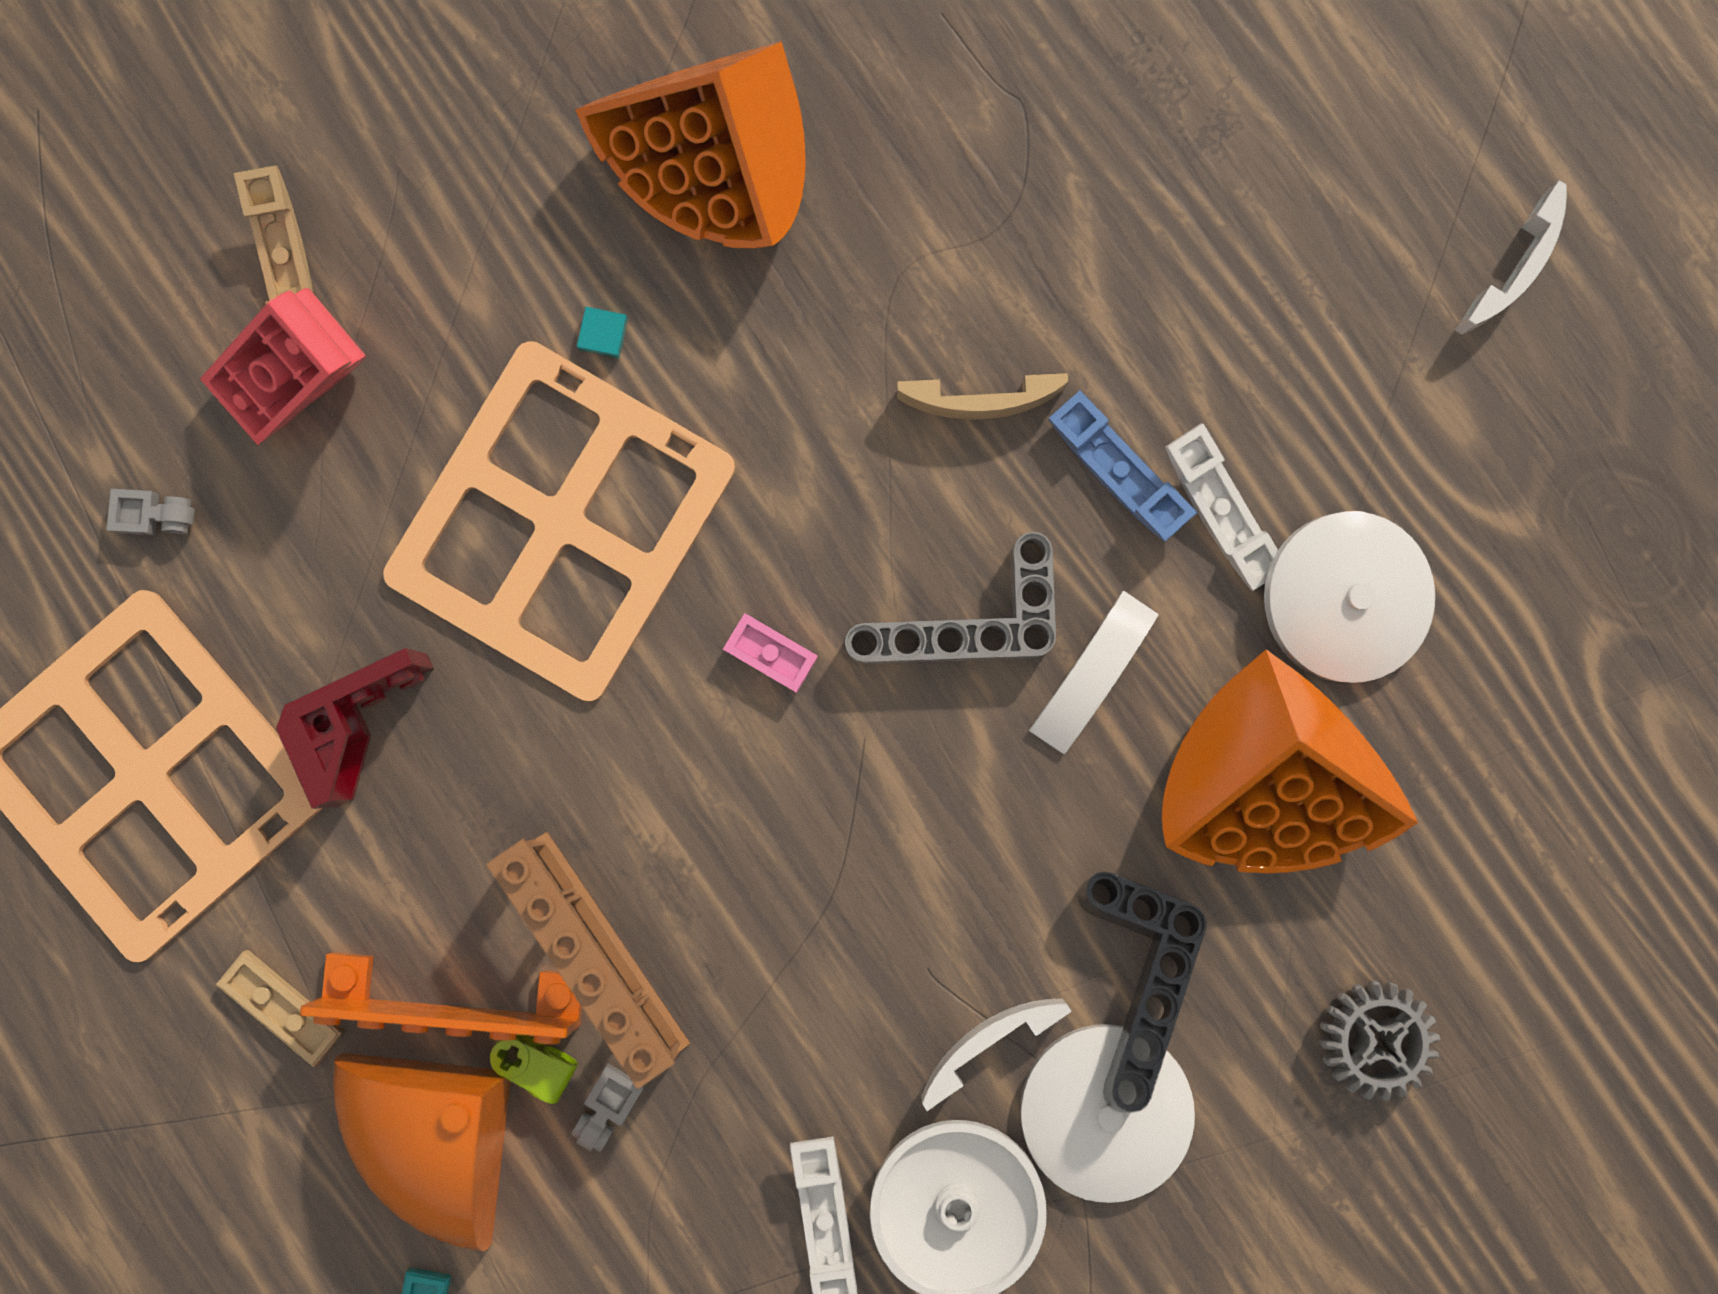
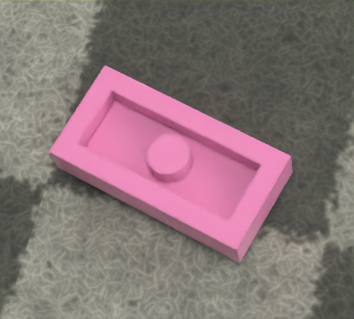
(770, 652)

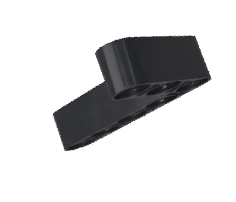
(1152, 980)

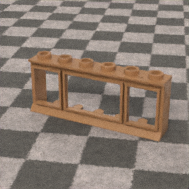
(584, 961)

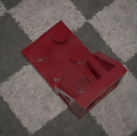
(328, 733)

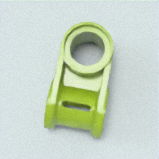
(538, 1068)

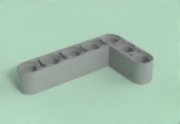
(970, 630)

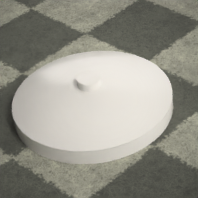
(1349, 597)
(1086, 1142)
(957, 1210)

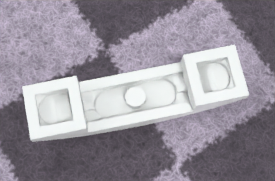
(1543, 223)
(1221, 506)
(1094, 673)
(945, 1079)
(824, 1216)

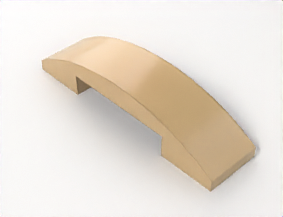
(274, 230)
(927, 397)

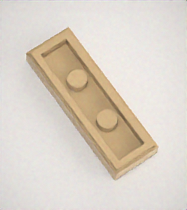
(277, 1007)

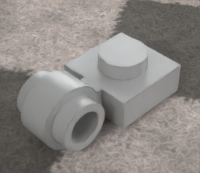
(140, 510)
(612, 1100)

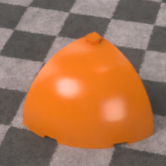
(709, 147)
(1278, 779)
(426, 1141)

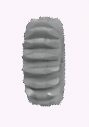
(1365, 1051)

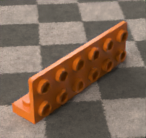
(348, 992)

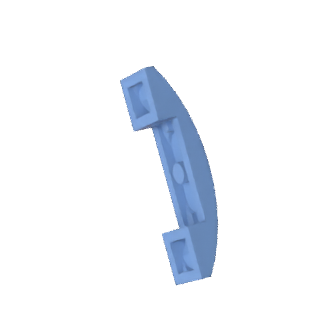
(1120, 469)

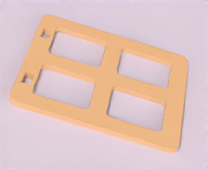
(558, 522)
(145, 775)

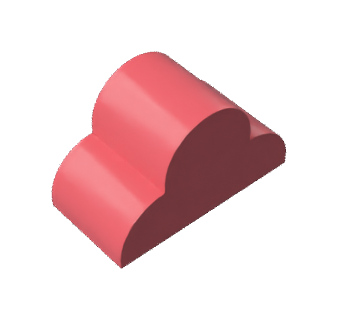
(282, 363)

